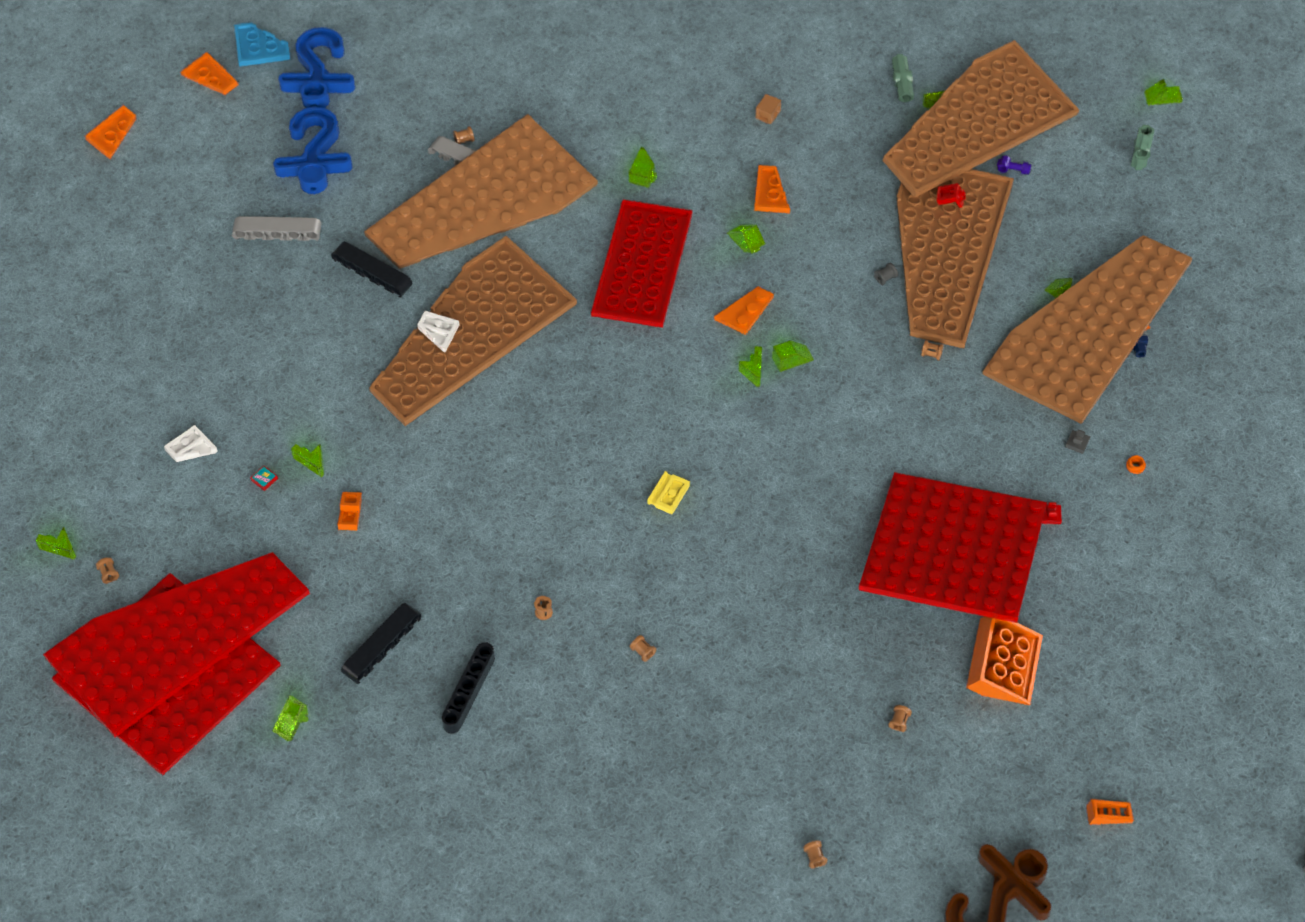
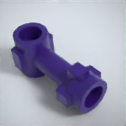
(1005, 163)

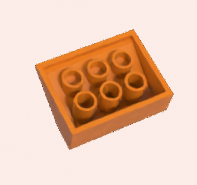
(1004, 660)

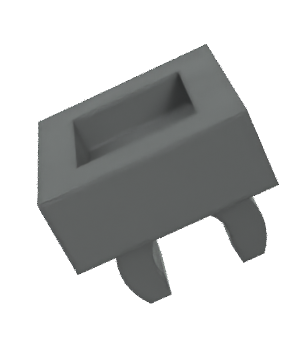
(1078, 441)

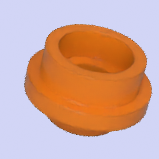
(1136, 460)

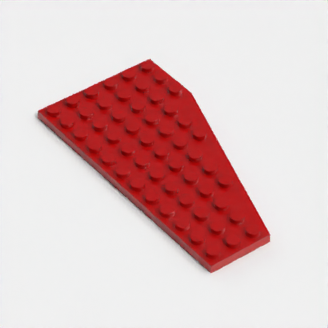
(155, 647)

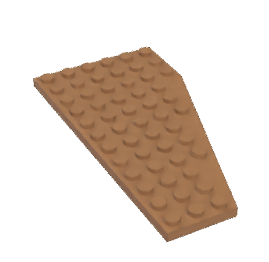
(981, 115)
(493, 190)
(949, 253)
(499, 305)
(1085, 334)

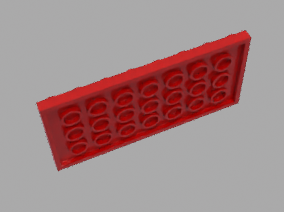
(642, 263)

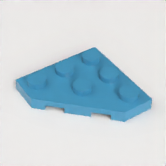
(258, 46)

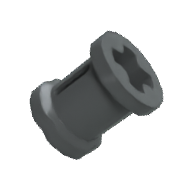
(886, 273)

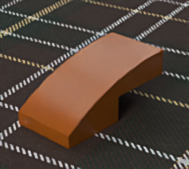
(349, 510)

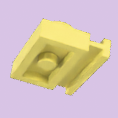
(668, 492)

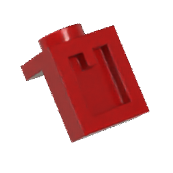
(950, 194)

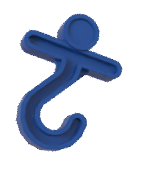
(318, 81)
(314, 163)

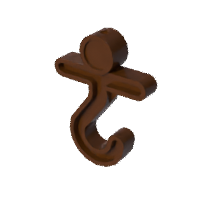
(1010, 883)

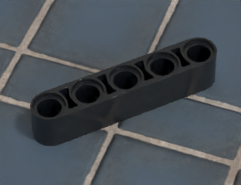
(372, 268)
(380, 642)
(468, 679)

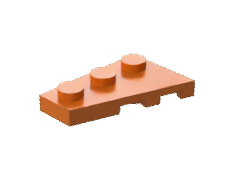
(210, 74)
(111, 131)
(769, 191)
(746, 310)

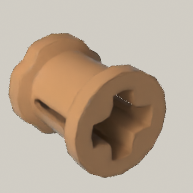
(464, 135)
(939, 349)
(103, 569)
(540, 611)
(643, 648)
(900, 718)
(815, 854)

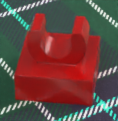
(1052, 514)

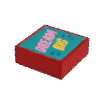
(264, 478)

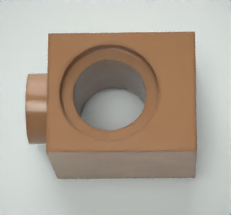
(768, 109)

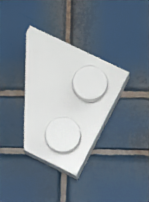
(438, 329)
(190, 445)

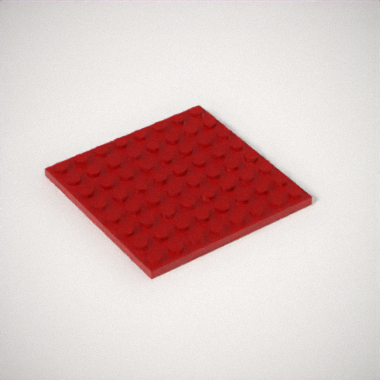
(954, 547)
(198, 707)

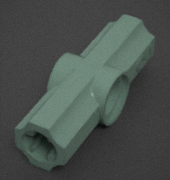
(902, 78)
(1142, 147)

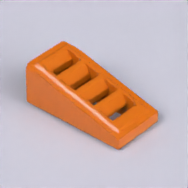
(1098, 817)

